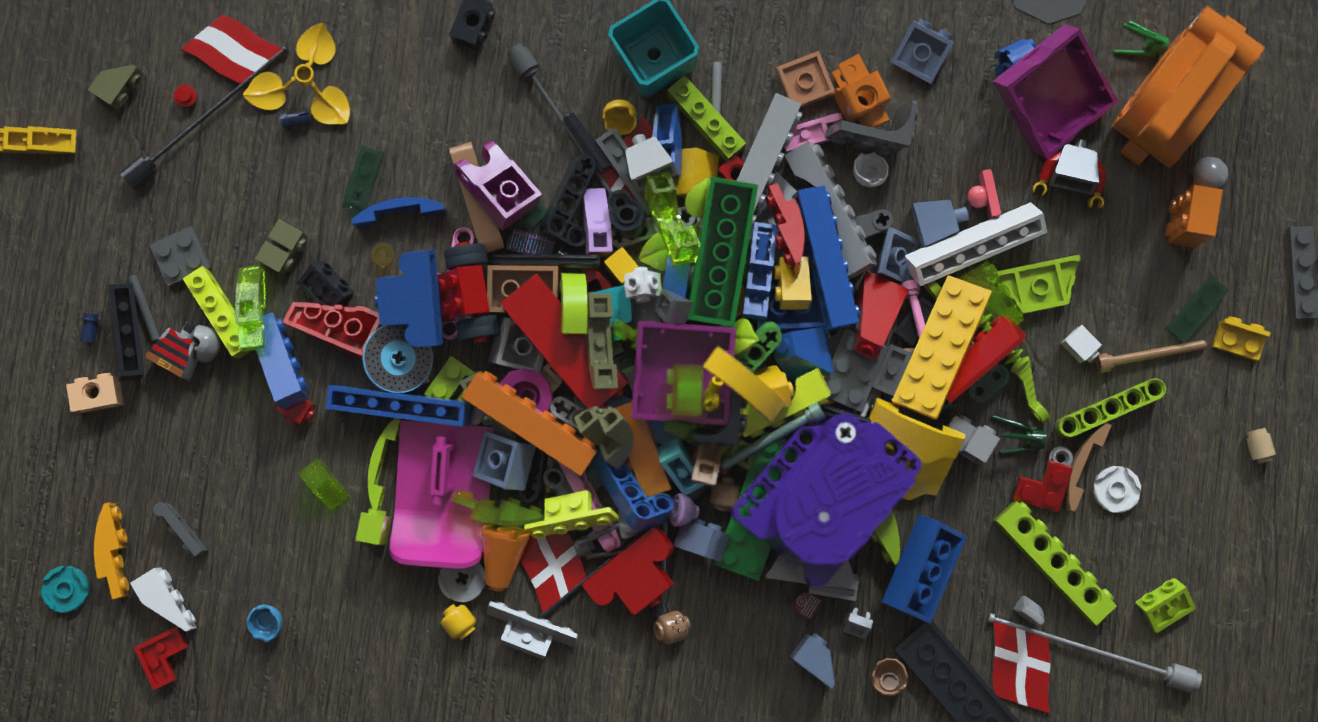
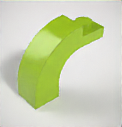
(574, 303)

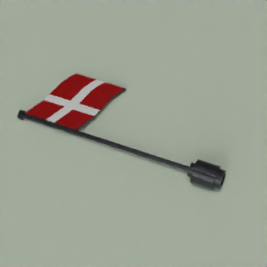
(558, 569)

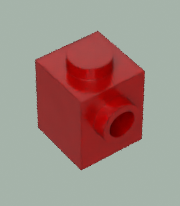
(299, 413)

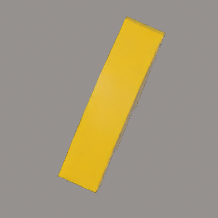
(37, 140)

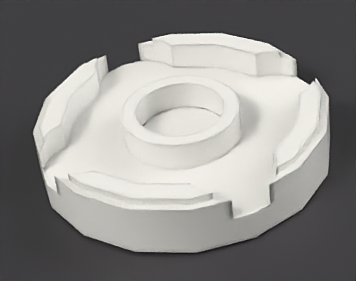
(1116, 489)

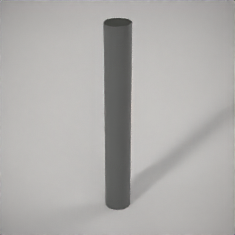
(144, 308)

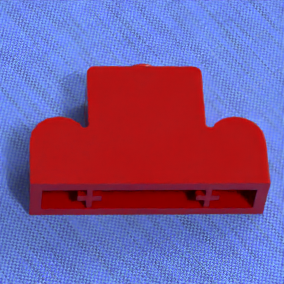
(635, 574)

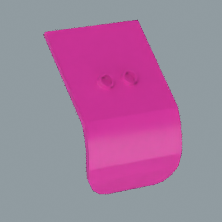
(431, 467)

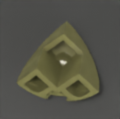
(609, 431)

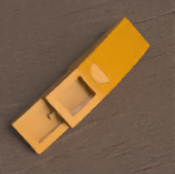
(107, 542)

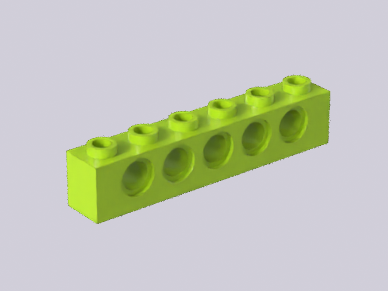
(1103, 600)

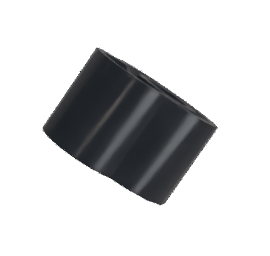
(625, 214)

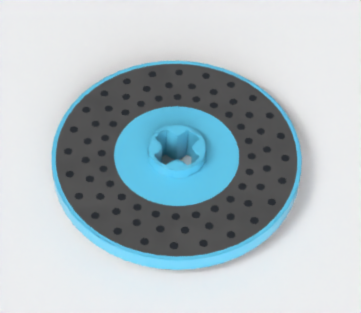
(383, 368)

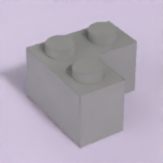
(978, 440)

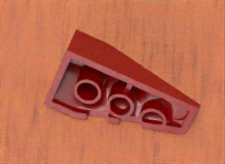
(335, 326)

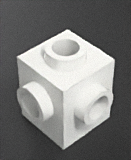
(642, 284)

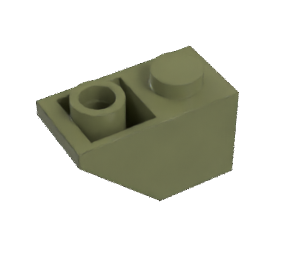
(115, 85)

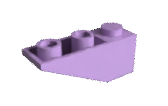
(597, 223)

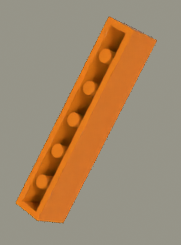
(529, 422)

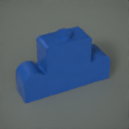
(413, 299)

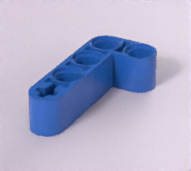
(630, 496)

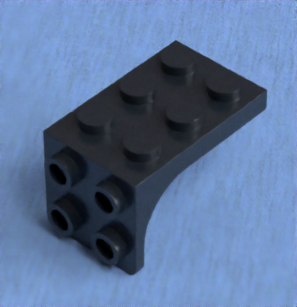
(729, 433)

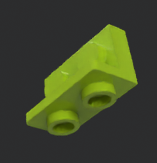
(1166, 604)

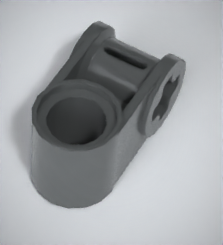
(869, 223)

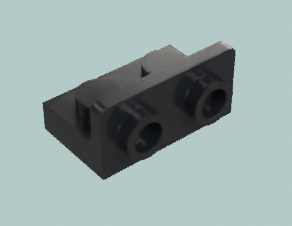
(324, 284)

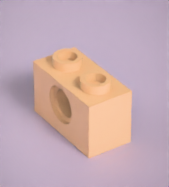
(80, 393)

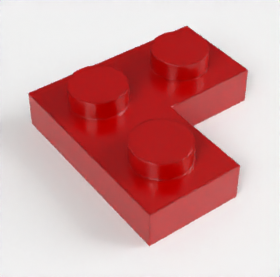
(1047, 493)
(155, 653)

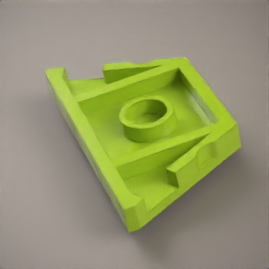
(1041, 284)

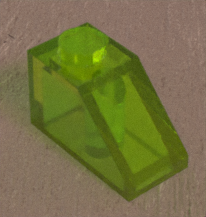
(324, 484)

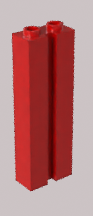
(539, 318)

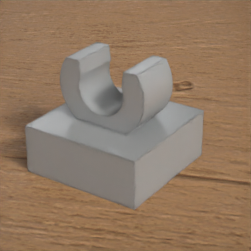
(858, 625)

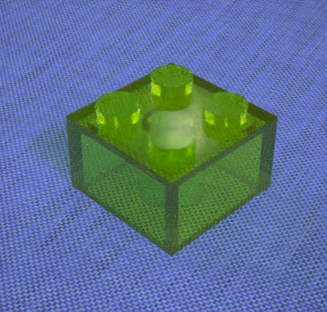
(685, 390)

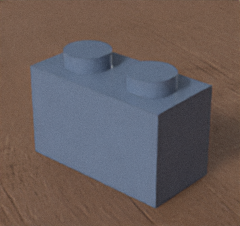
(702, 540)

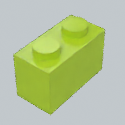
(374, 527)

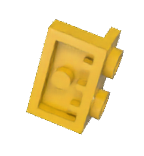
(1239, 338)

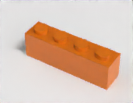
(644, 455)

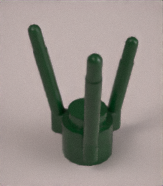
(1033, 437)

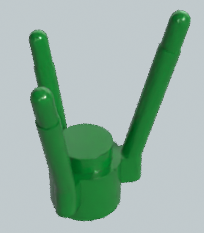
(1155, 42)

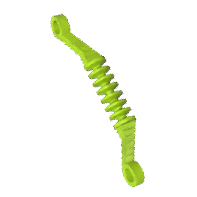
(1020, 368)

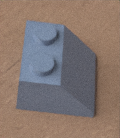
(504, 461)
(815, 658)

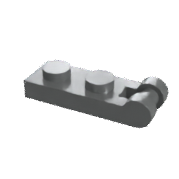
(180, 528)

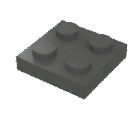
(179, 255)

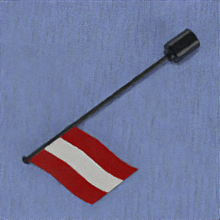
(232, 53)

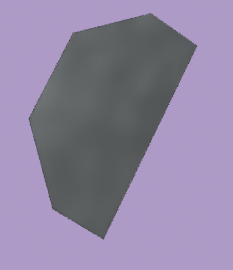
(1050, 10)

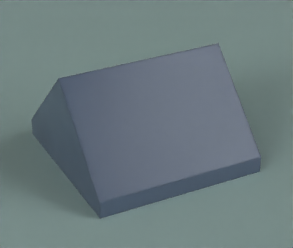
(892, 259)

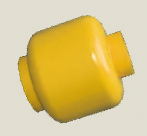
(458, 621)

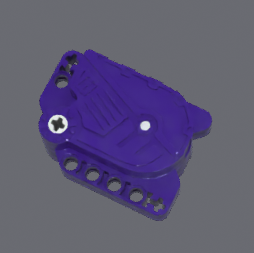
(828, 495)

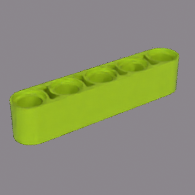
(1120, 405)

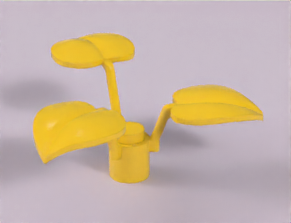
(316, 46)

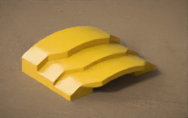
(932, 446)

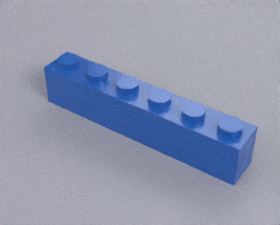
(826, 259)
(399, 405)

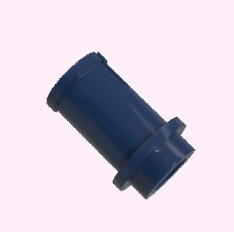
(295, 119)
(89, 327)

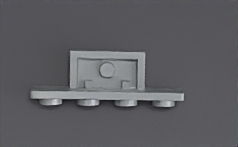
(529, 633)

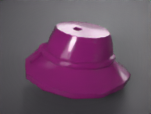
(528, 384)

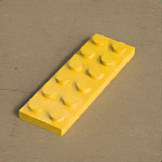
(942, 347)

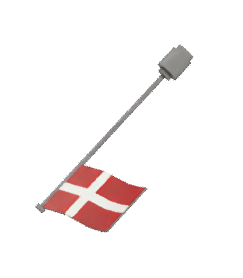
(1023, 665)

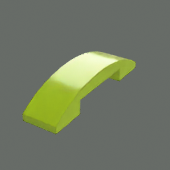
(376, 492)

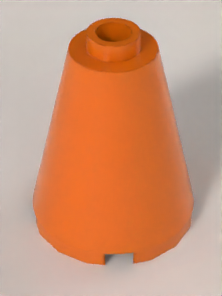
(502, 554)

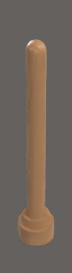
(1106, 362)

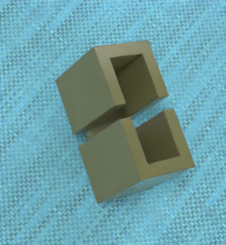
(289, 238)

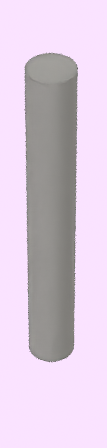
(716, 85)

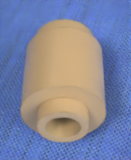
(1260, 445)

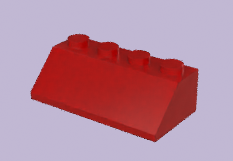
(986, 353)

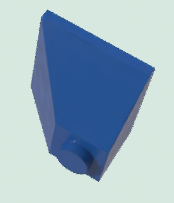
(803, 352)

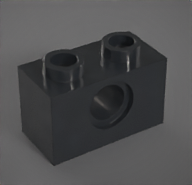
(465, 34)

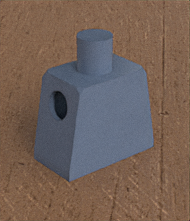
(936, 220)

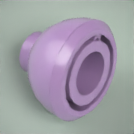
(683, 510)

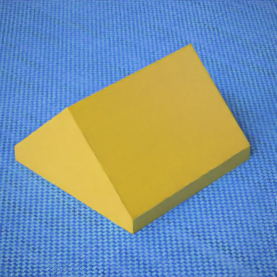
(695, 167)

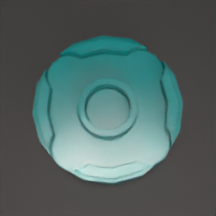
(65, 589)

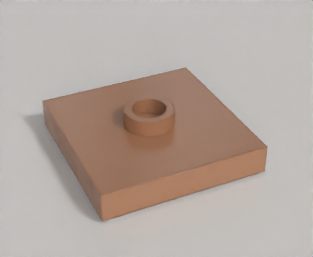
(806, 79)

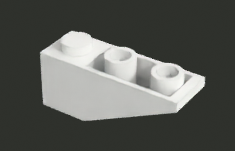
(159, 595)

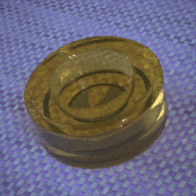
(383, 254)

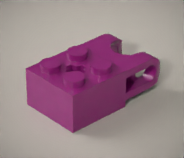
(498, 186)

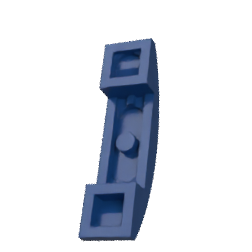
(370, 215)

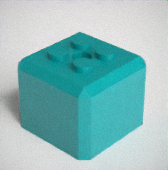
(651, 28)

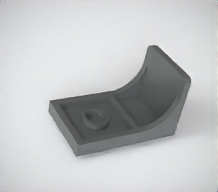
(882, 141)

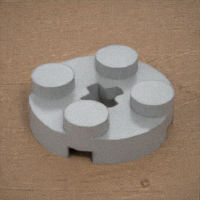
(458, 591)

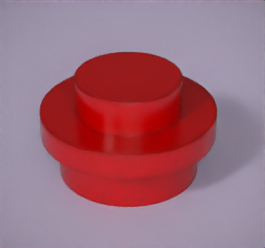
(185, 96)

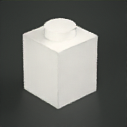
(1081, 344)

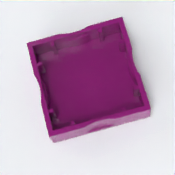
(1055, 91)
(668, 344)

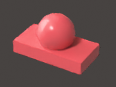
(985, 195)

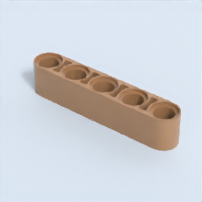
(484, 227)

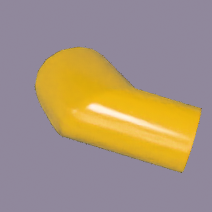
(711, 395)

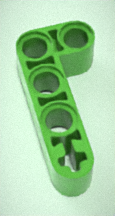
(771, 344)

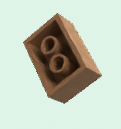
(506, 279)

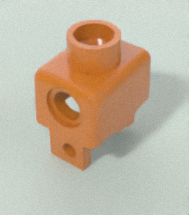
(864, 85)

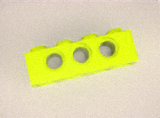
(216, 308)

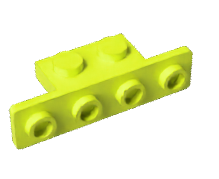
(570, 513)

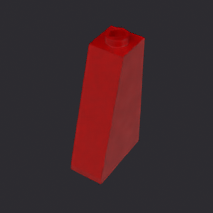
(878, 308)

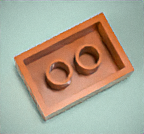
(1194, 216)

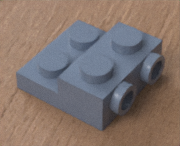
(923, 50)

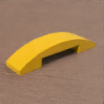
(745, 384)

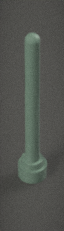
(812, 415)

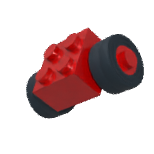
(464, 293)

